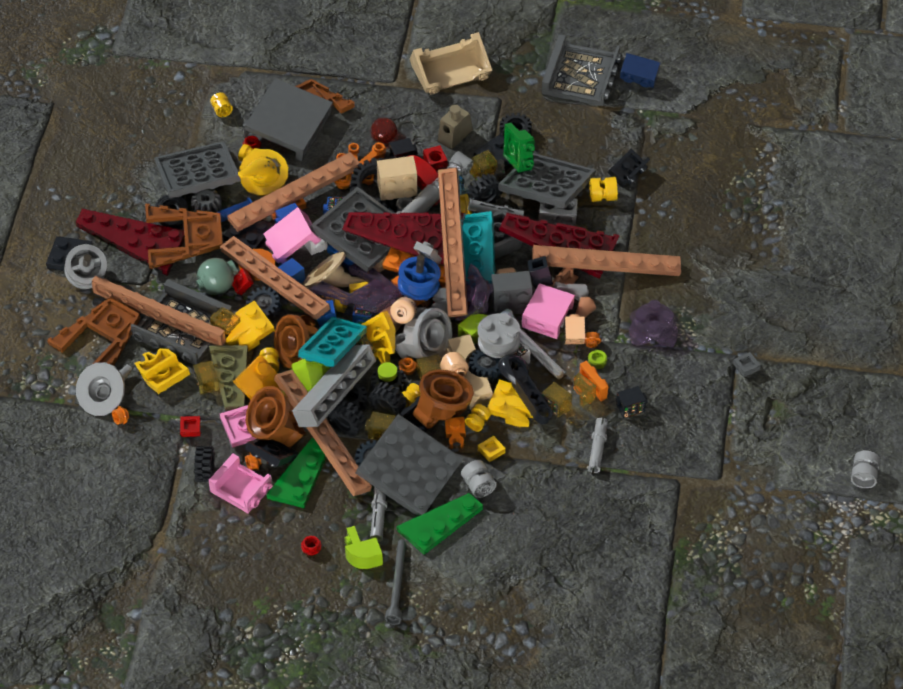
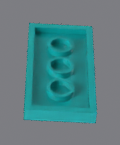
(479, 243)
(332, 341)

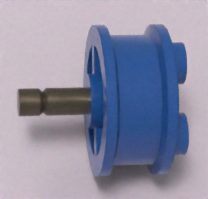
(418, 278)

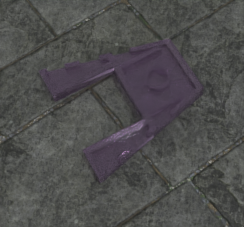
(372, 297)

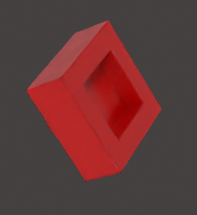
(242, 281)
(190, 426)

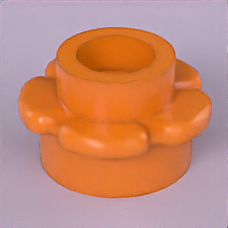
(592, 339)
(408, 365)
(120, 415)
(252, 462)

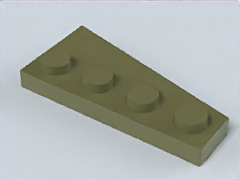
(228, 365)

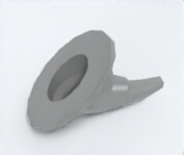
(101, 388)

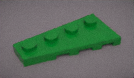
(300, 477)
(436, 525)

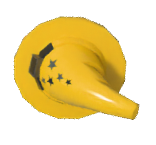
(263, 172)

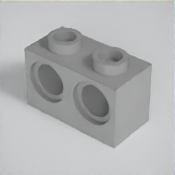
(559, 215)

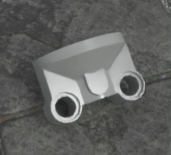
(425, 334)

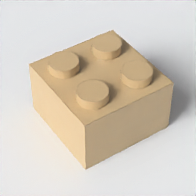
(397, 178)

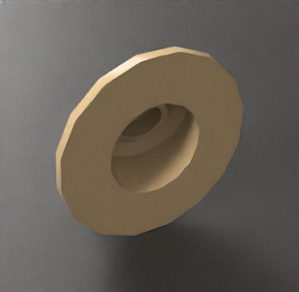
(331, 273)

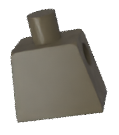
(454, 127)

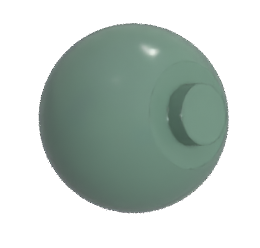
(216, 276)

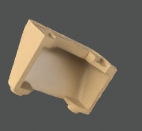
(451, 64)

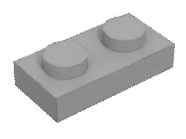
(428, 251)

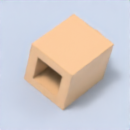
(574, 329)

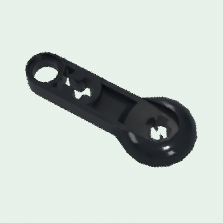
(517, 371)

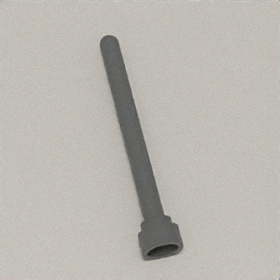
(393, 615)

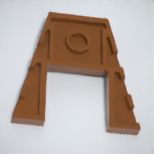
(201, 234)
(108, 319)

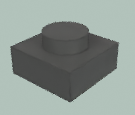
(746, 364)

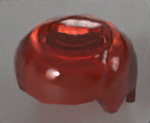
(383, 130)

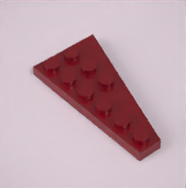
(398, 230)
(131, 235)
(557, 235)

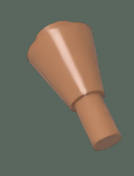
(585, 306)

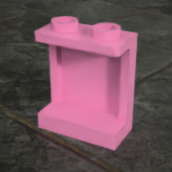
(290, 235)
(547, 310)
(239, 484)

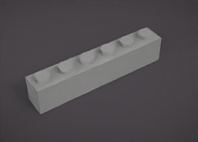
(333, 386)

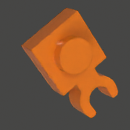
(455, 431)

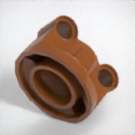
(291, 335)
(442, 396)
(272, 417)

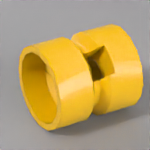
(603, 189)

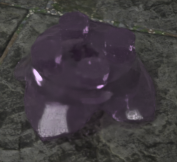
(477, 292)
(653, 322)

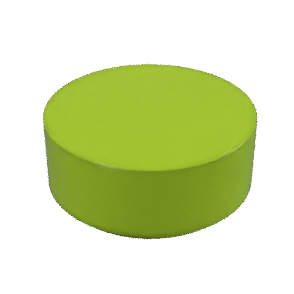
(597, 359)
(387, 371)

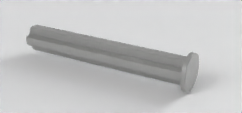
(541, 356)

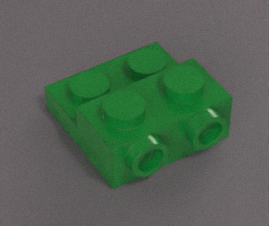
(518, 148)

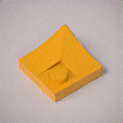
(256, 376)

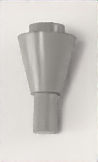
(578, 290)

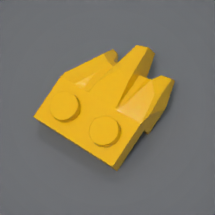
(252, 327)
(381, 335)
(161, 370)
(508, 405)

